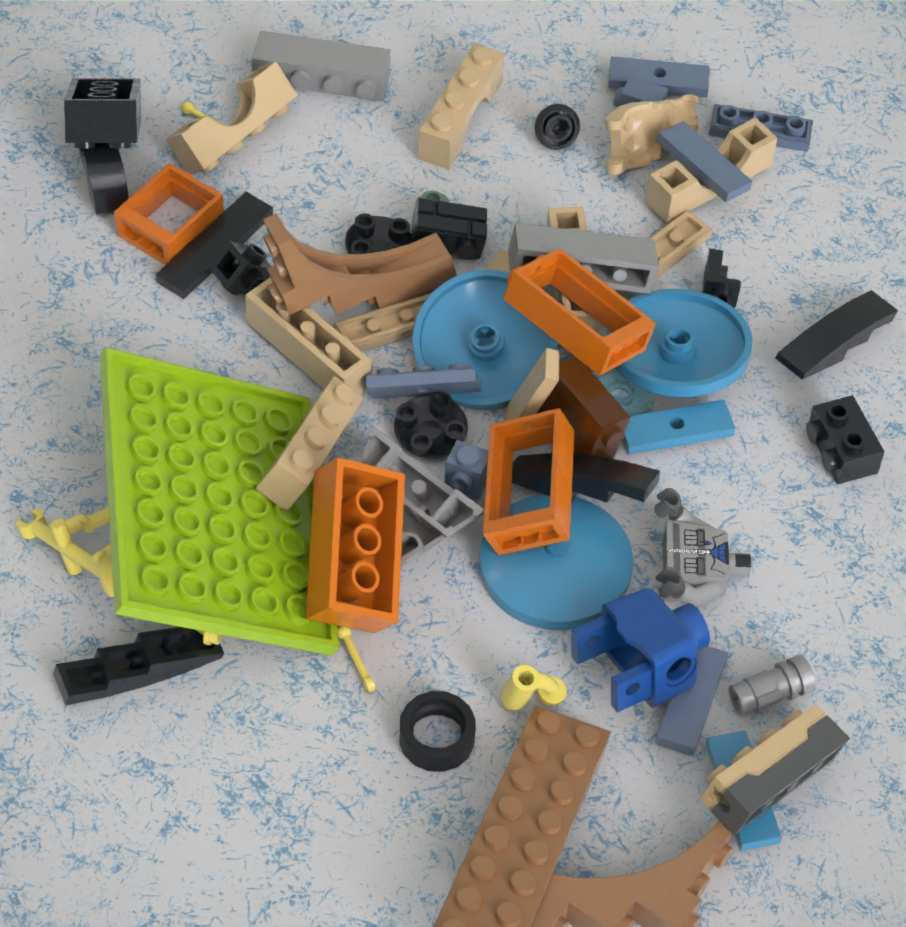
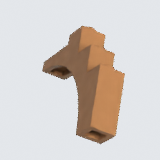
(345, 280)
(651, 898)

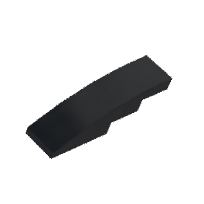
(835, 334)
(591, 476)
(134, 665)

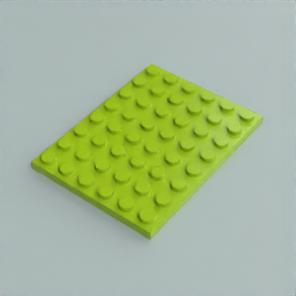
(184, 506)

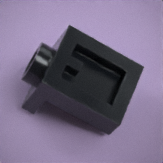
(716, 281)

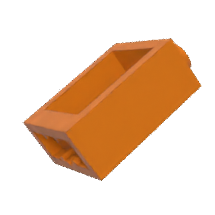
(151, 238)

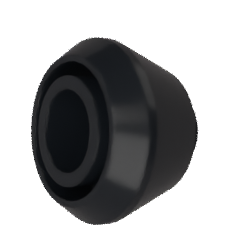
(557, 126)

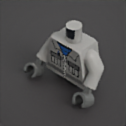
(694, 555)

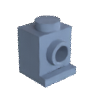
(639, 90)
(467, 469)

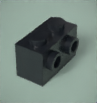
(844, 440)

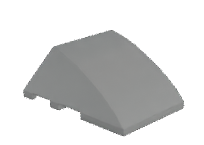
(430, 505)

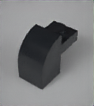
(104, 177)

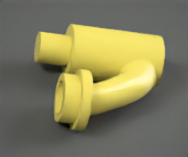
(523, 684)

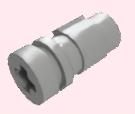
(769, 687)

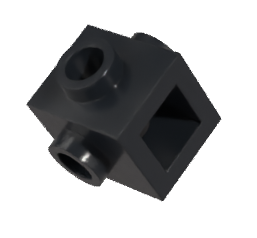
(240, 267)

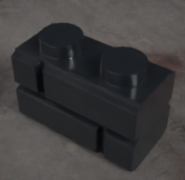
(457, 225)

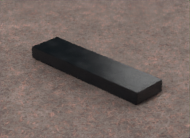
(235, 224)

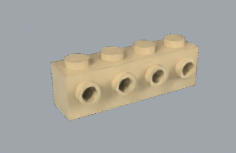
(307, 340)

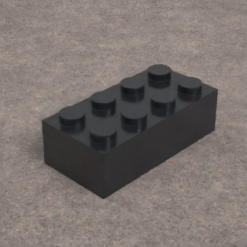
(103, 112)

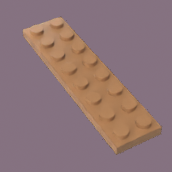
(526, 824)

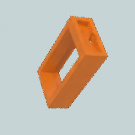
(628, 325)
(540, 526)

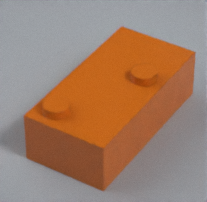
(355, 546)

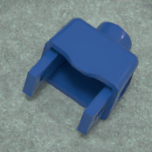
(647, 644)

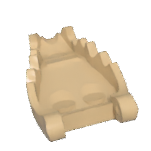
(637, 126)

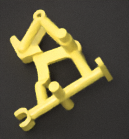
(73, 556)

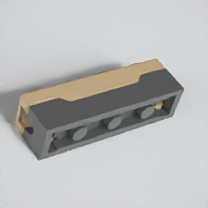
(773, 768)

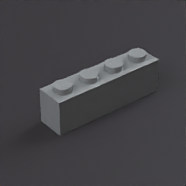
(326, 64)
(617, 260)

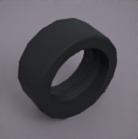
(437, 704)

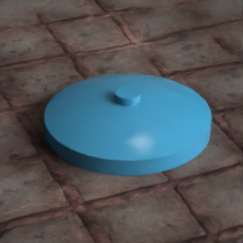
(475, 326)
(694, 347)
(563, 581)

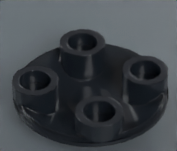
(376, 234)
(430, 425)

